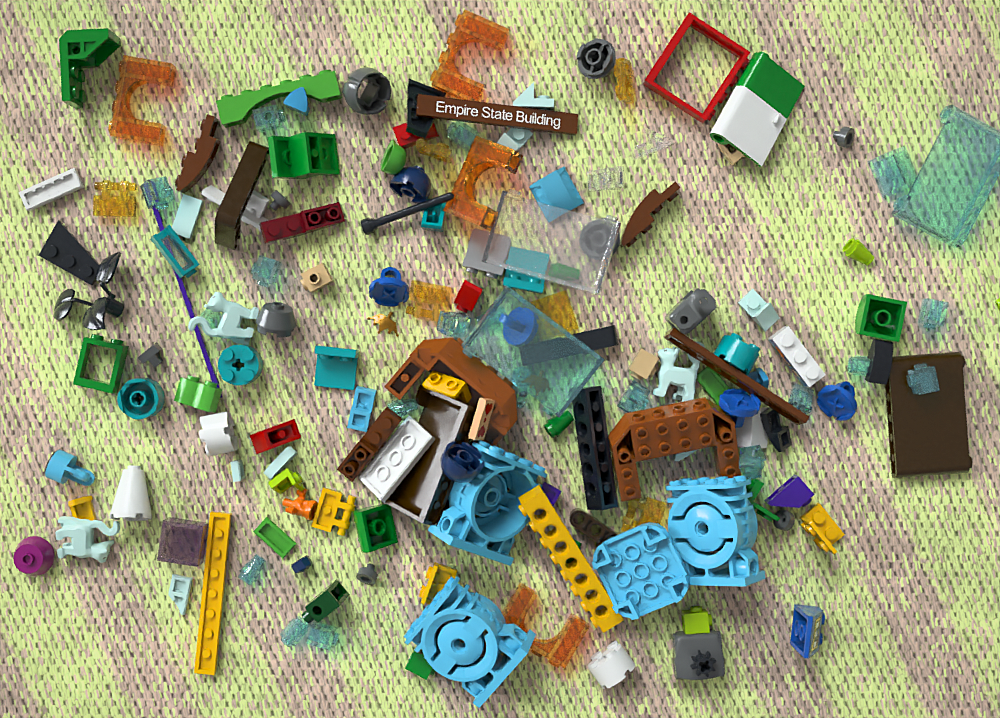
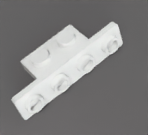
(254, 210)

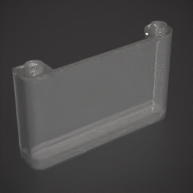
(551, 243)

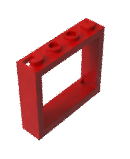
(717, 37)

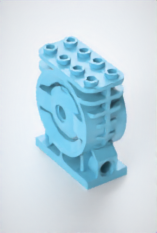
(486, 494)
(694, 541)
(461, 660)

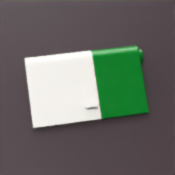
(757, 108)

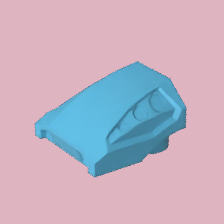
(557, 190)

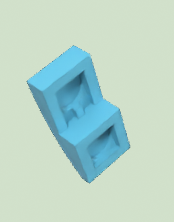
(361, 408)

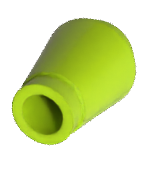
(857, 251)

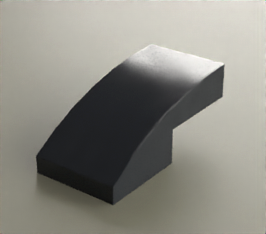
(881, 360)
(776, 433)

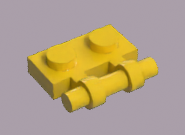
(327, 510)

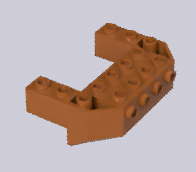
(446, 357)
(668, 432)

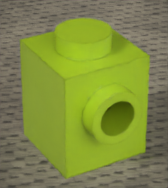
(696, 620)

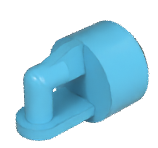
(62, 467)

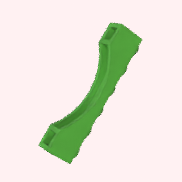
(238, 109)

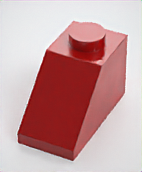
(407, 139)
(468, 297)
(275, 436)

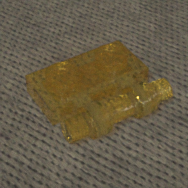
(624, 74)
(439, 151)
(114, 206)
(430, 294)
(651, 512)

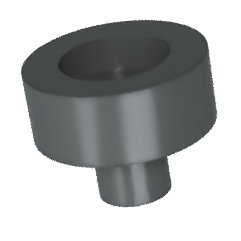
(844, 137)
(279, 200)
(786, 520)
(367, 574)

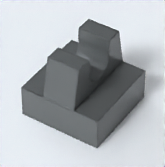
(151, 355)

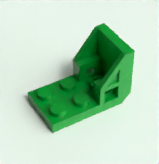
(82, 50)

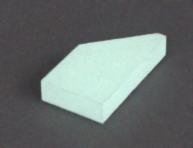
(180, 591)

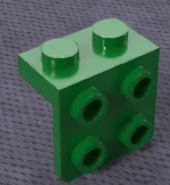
(755, 488)

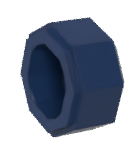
(302, 564)

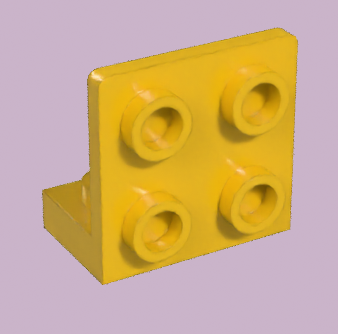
(822, 526)

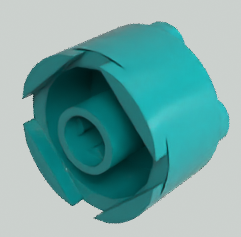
(737, 352)
(235, 354)
(129, 398)

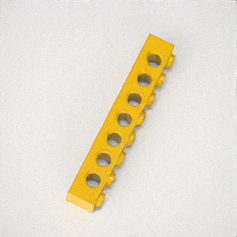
(536, 499)

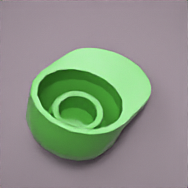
(393, 159)

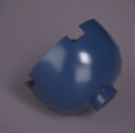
(413, 183)
(461, 462)

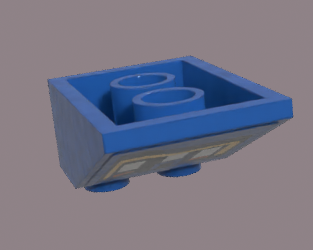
(806, 629)

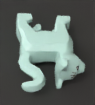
(230, 322)
(679, 376)
(82, 538)

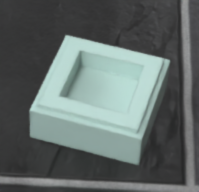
(237, 470)

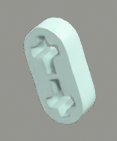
(280, 462)

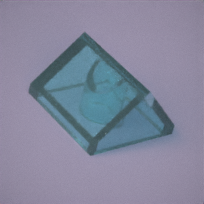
(893, 171)

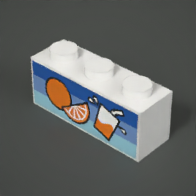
(796, 356)

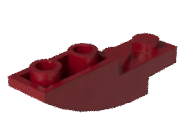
(302, 223)

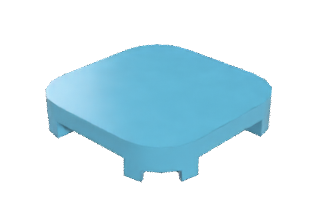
(641, 570)

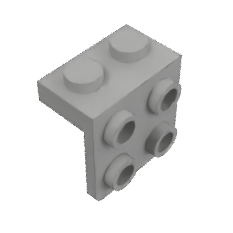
(474, 255)

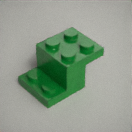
(303, 155)

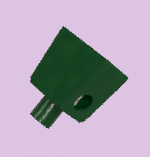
(325, 602)

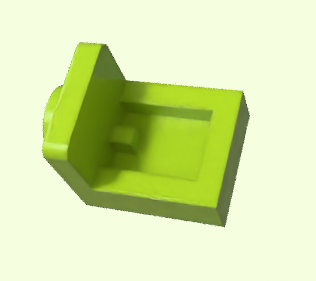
(285, 480)

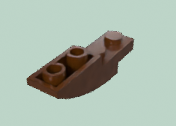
(197, 163)
(641, 219)
(369, 444)

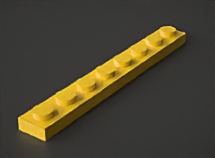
(212, 593)

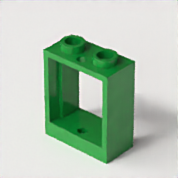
(113, 386)

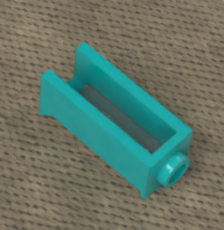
(175, 252)

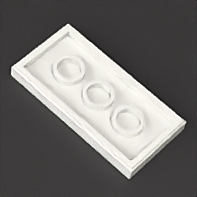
(396, 458)

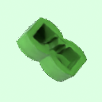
(198, 394)

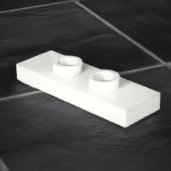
(51, 189)

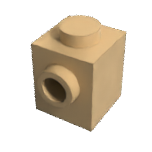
(316, 278)
(643, 365)

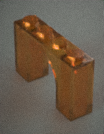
(469, 29)
(134, 73)
(481, 157)
(560, 647)

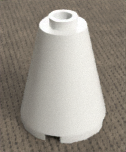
(132, 497)

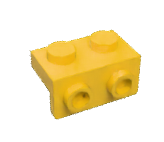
(447, 386)
(437, 578)

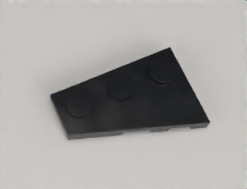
(414, 124)
(67, 253)

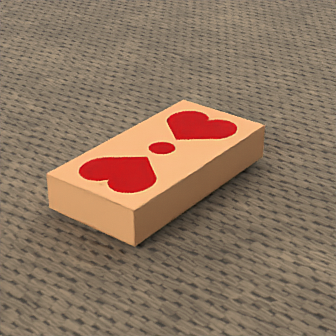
(481, 419)

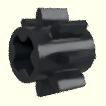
(702, 658)

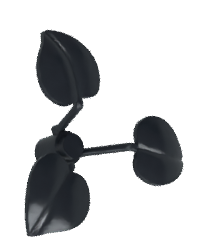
(95, 315)

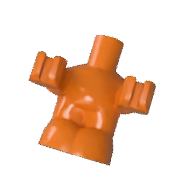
(301, 506)

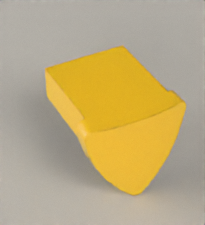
(82, 508)

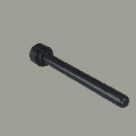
(370, 225)

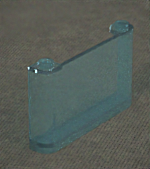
(953, 179)
(532, 351)

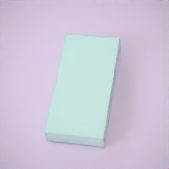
(187, 216)

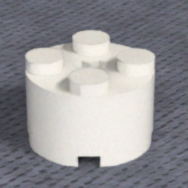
(218, 433)
(610, 665)

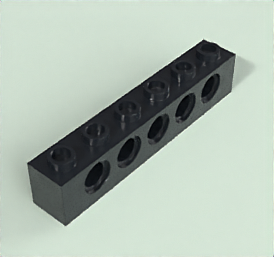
(594, 449)

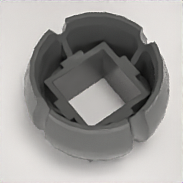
(374, 95)

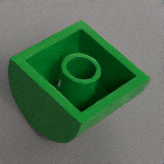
(880, 317)
(375, 527)

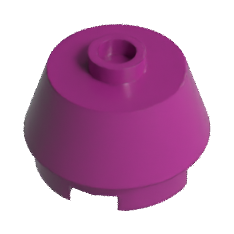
(34, 556)

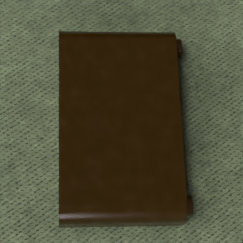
(931, 428)
(426, 486)

